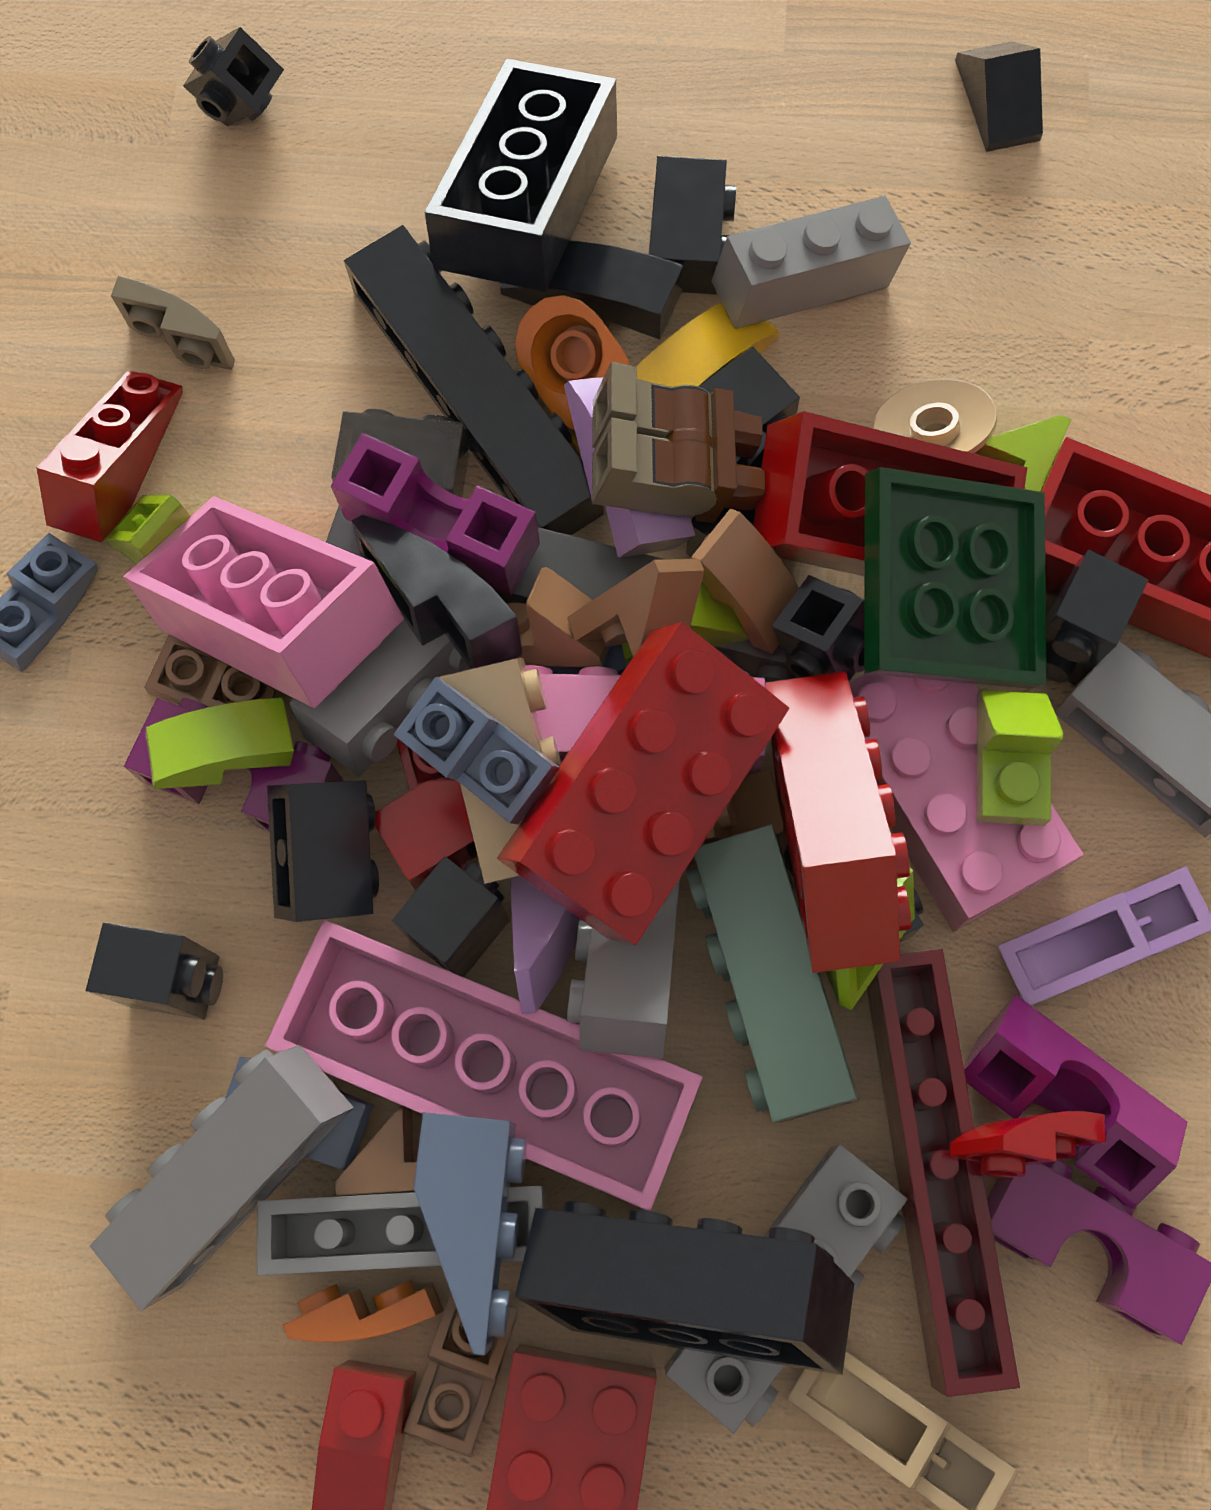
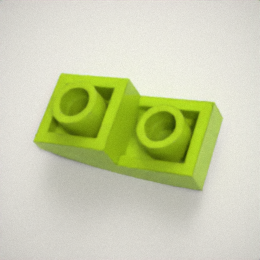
(207, 741)

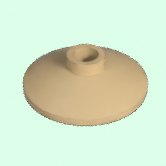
(940, 413)

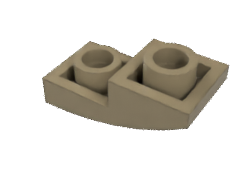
(187, 330)

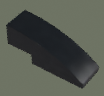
(615, 283)
(440, 594)

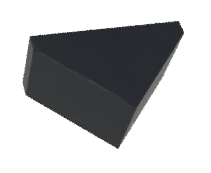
(1004, 93)

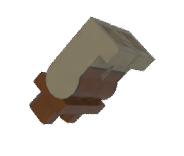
(672, 448)

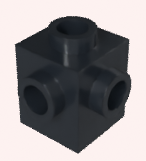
(232, 77)
(822, 630)

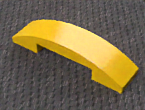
(701, 350)

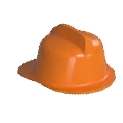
(564, 343)

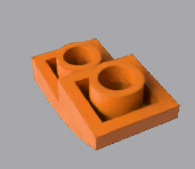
(347, 1318)

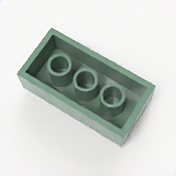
(766, 957)

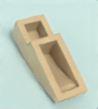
(904, 1437)

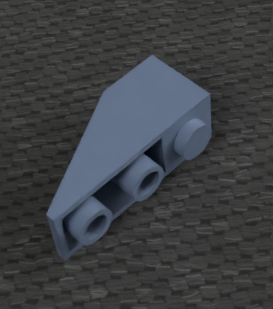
(464, 1199)

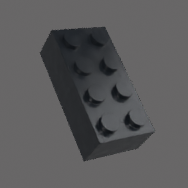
(523, 175)
(689, 1286)

